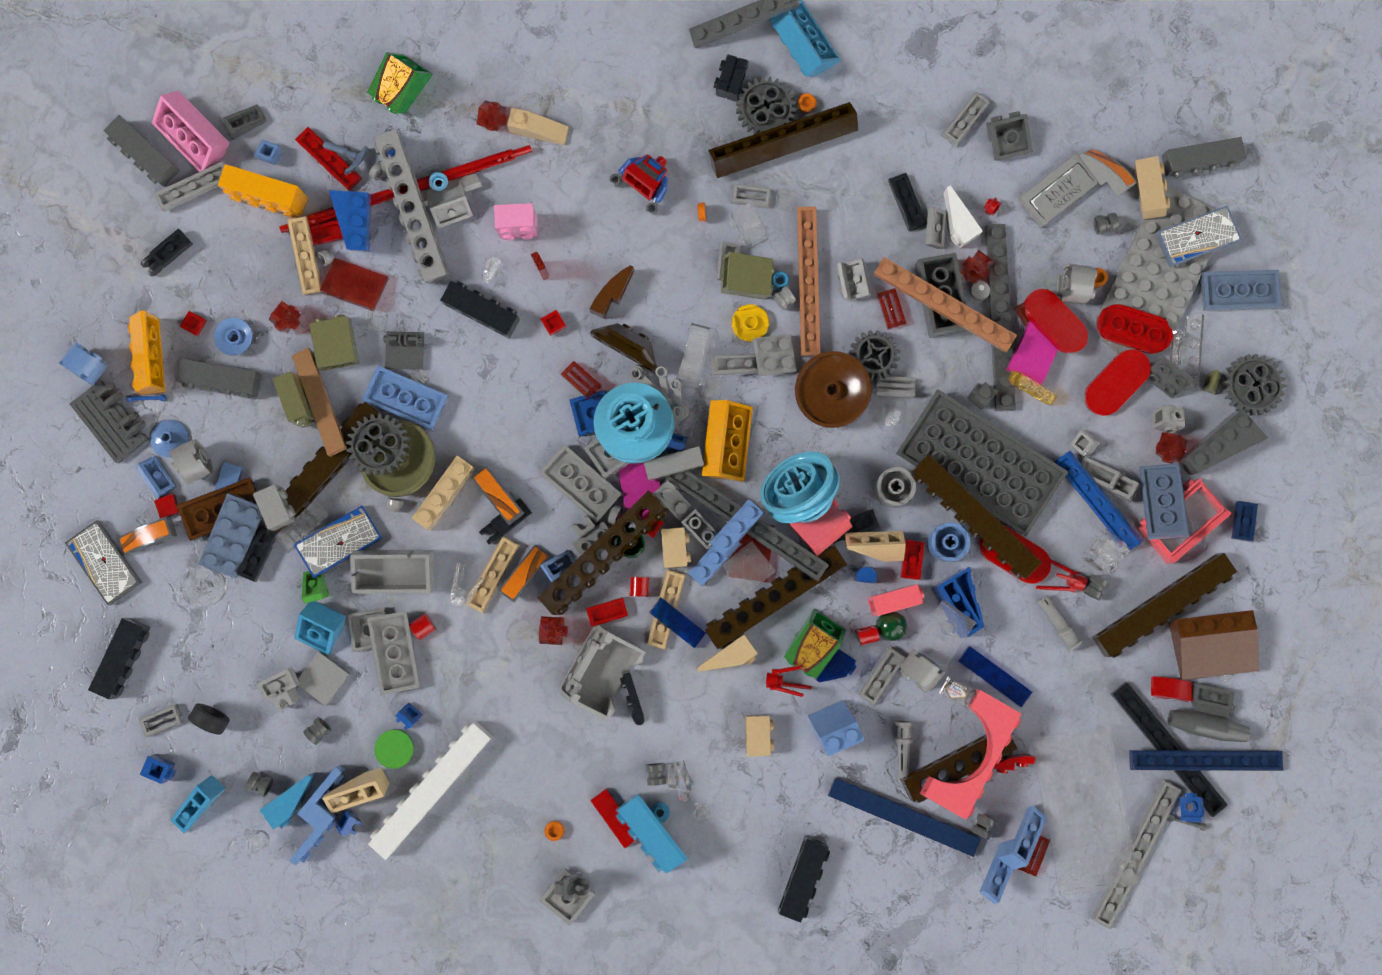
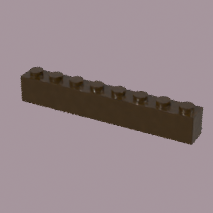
(783, 140)
(323, 468)
(976, 517)
(1164, 604)

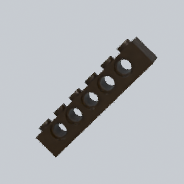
(948, 762)

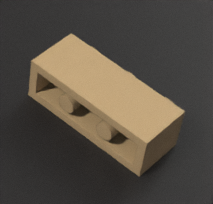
(1151, 187)

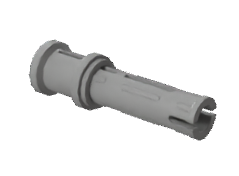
(1064, 631)
(903, 740)

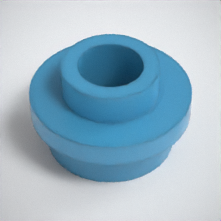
(438, 176)
(779, 274)
(664, 807)

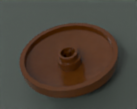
(833, 389)

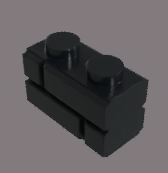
(731, 77)

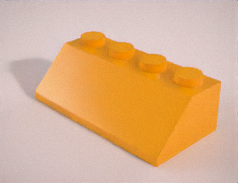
(146, 353)
(727, 440)

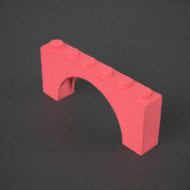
(962, 794)

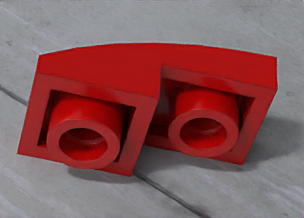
(1171, 688)
(1021, 760)

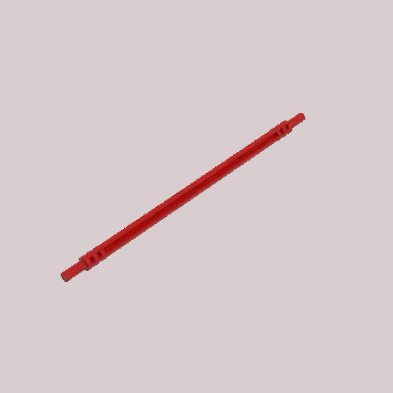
(423, 183)

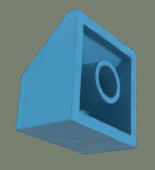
(319, 627)

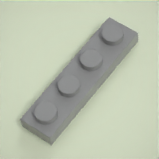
(189, 187)

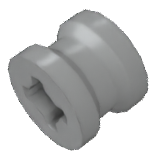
(784, 298)

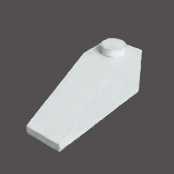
(961, 223)

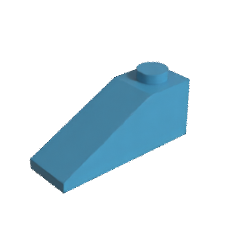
(197, 803)
(286, 805)

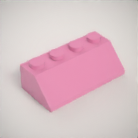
(189, 131)

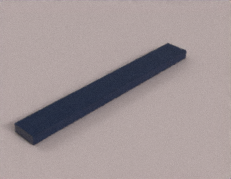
(1206, 760)
(904, 817)

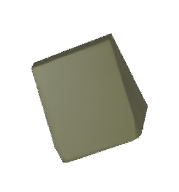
(1212, 382)

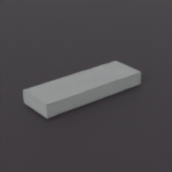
(966, 119)
(734, 364)
(673, 463)
(881, 676)

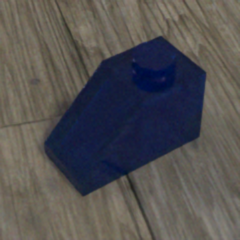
(838, 667)

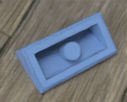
(155, 477)

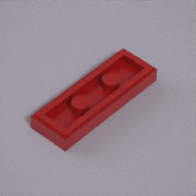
(607, 806)

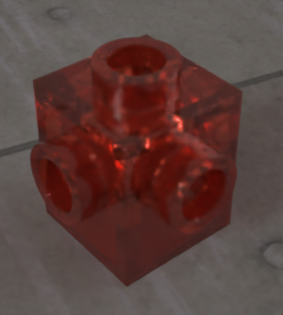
(491, 116)
(976, 267)
(285, 317)
(1171, 448)
(552, 630)

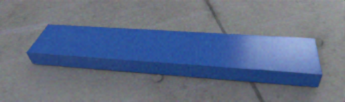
(1098, 500)

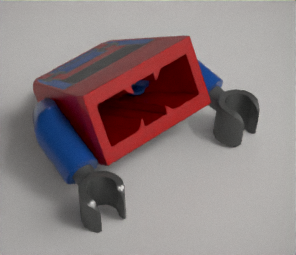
(645, 176)

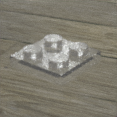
(748, 568)

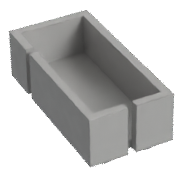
(392, 571)

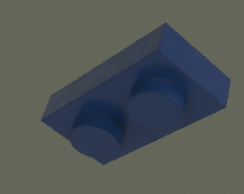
(1244, 521)

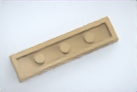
(304, 255)
(493, 573)
(670, 593)

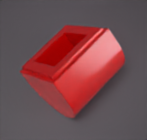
(639, 586)
(422, 627)
(867, 635)

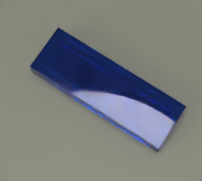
(677, 622)

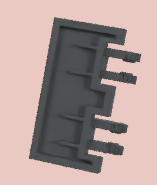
(108, 422)

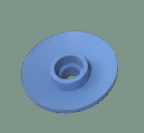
(227, 330)
(177, 436)

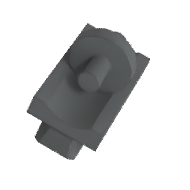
(572, 886)

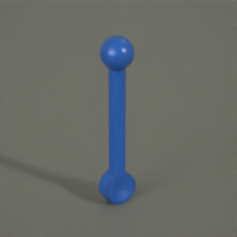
(130, 398)

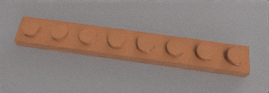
(808, 281)
(945, 304)

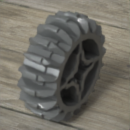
(888, 347)

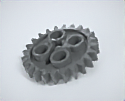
(759, 93)
(1268, 376)
(368, 459)

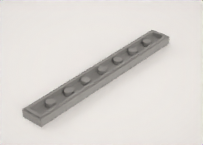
(1142, 842)

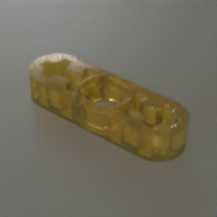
(1032, 388)

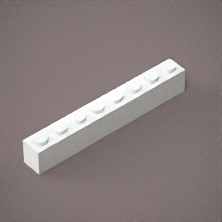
(430, 790)

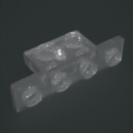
(1187, 348)

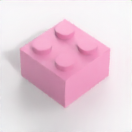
(515, 221)

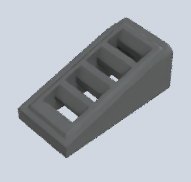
(240, 130)

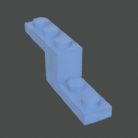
(725, 542)
(318, 815)
(1013, 854)

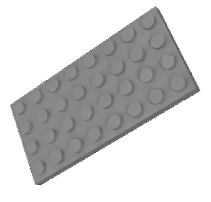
(1144, 274)

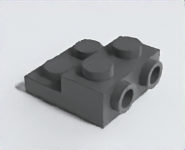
(1009, 135)

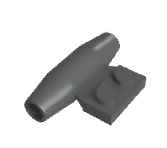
(1209, 716)

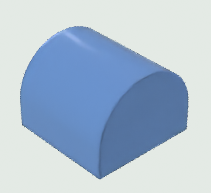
(268, 152)

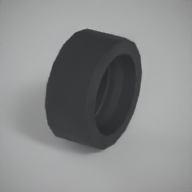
(208, 719)

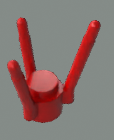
(1074, 580)
(775, 681)

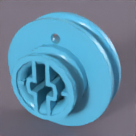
(644, 437)
(800, 488)

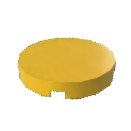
(750, 322)

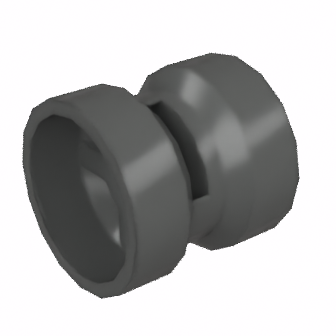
(1106, 223)
(1096, 587)
(317, 730)
(655, 774)
(259, 784)
(984, 826)

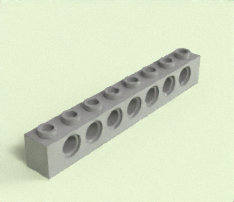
(393, 141)

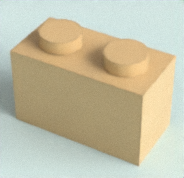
(674, 547)
(758, 735)

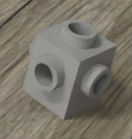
(1168, 419)

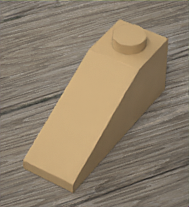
(536, 127)
(883, 546)
(734, 654)
(359, 790)

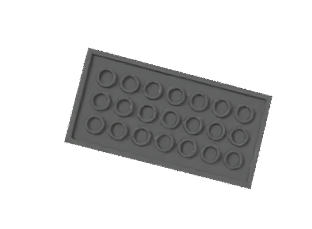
(985, 460)

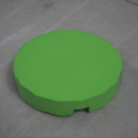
(394, 749)

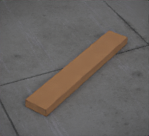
(319, 402)

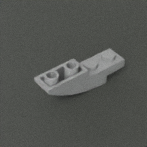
(686, 514)

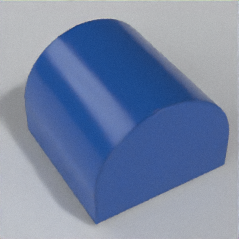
(866, 575)

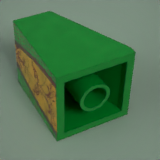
(398, 82)
(815, 644)

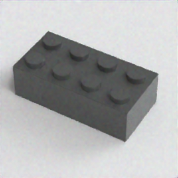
(945, 275)

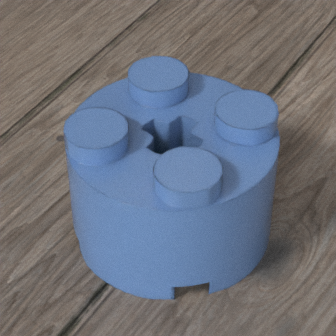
(84, 363)
(956, 534)

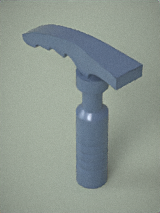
(342, 150)

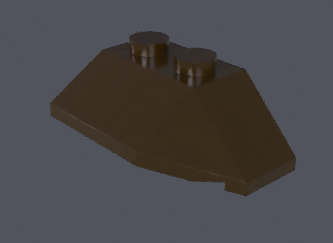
(627, 343)

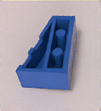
(354, 218)
(960, 593)

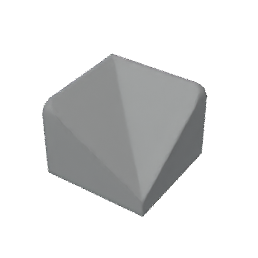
(1085, 443)

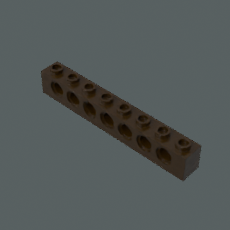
(551, 596)
(720, 639)

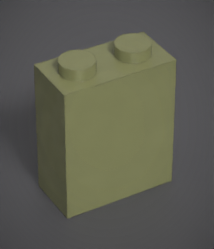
(747, 275)
(334, 342)
(294, 399)

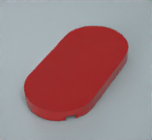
(1056, 321)
(1134, 329)
(1117, 382)
(1038, 574)

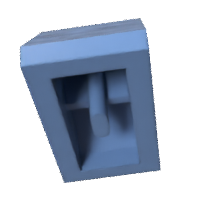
(556, 566)

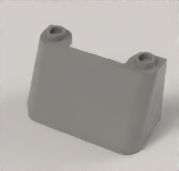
(598, 671)

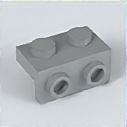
(853, 280)

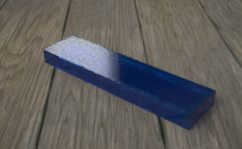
(995, 676)

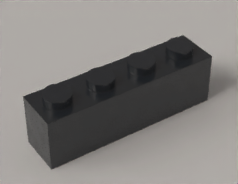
(480, 309)
(119, 658)
(803, 879)

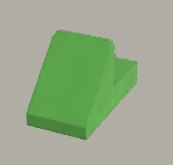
(313, 588)

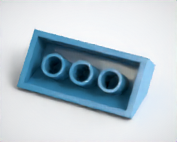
(805, 40)
(650, 834)

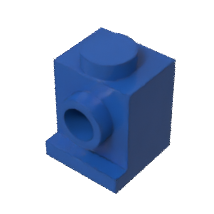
(152, 769)
(1194, 815)

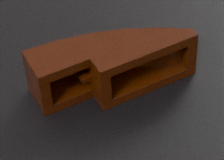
(612, 292)

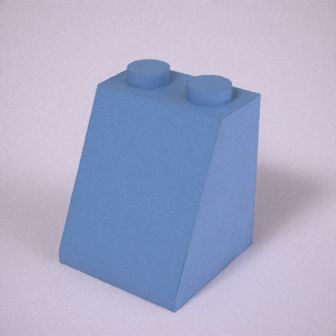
(835, 728)

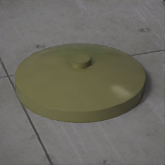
(413, 472)

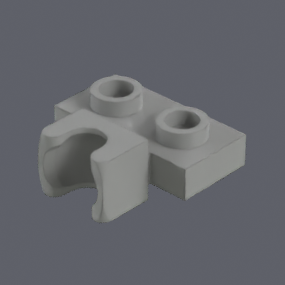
(588, 535)
(281, 688)

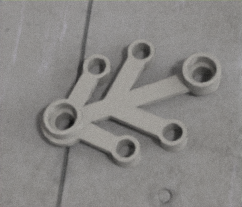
(674, 404)

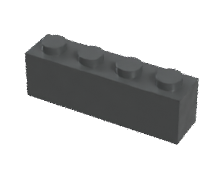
(141, 150)
(1203, 157)
(218, 377)

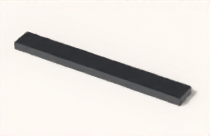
(1162, 740)

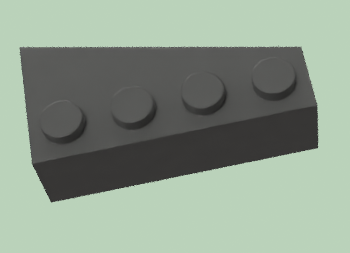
(1226, 440)

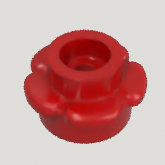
(992, 206)

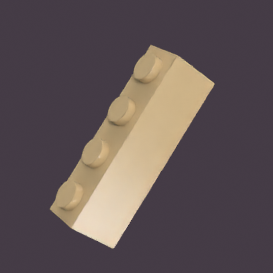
(443, 493)

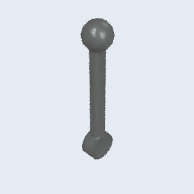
(1202, 826)

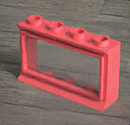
(1203, 516)

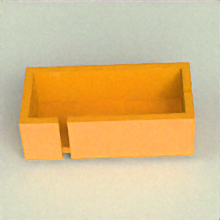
(262, 192)

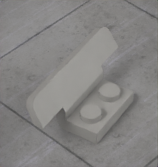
(451, 203)

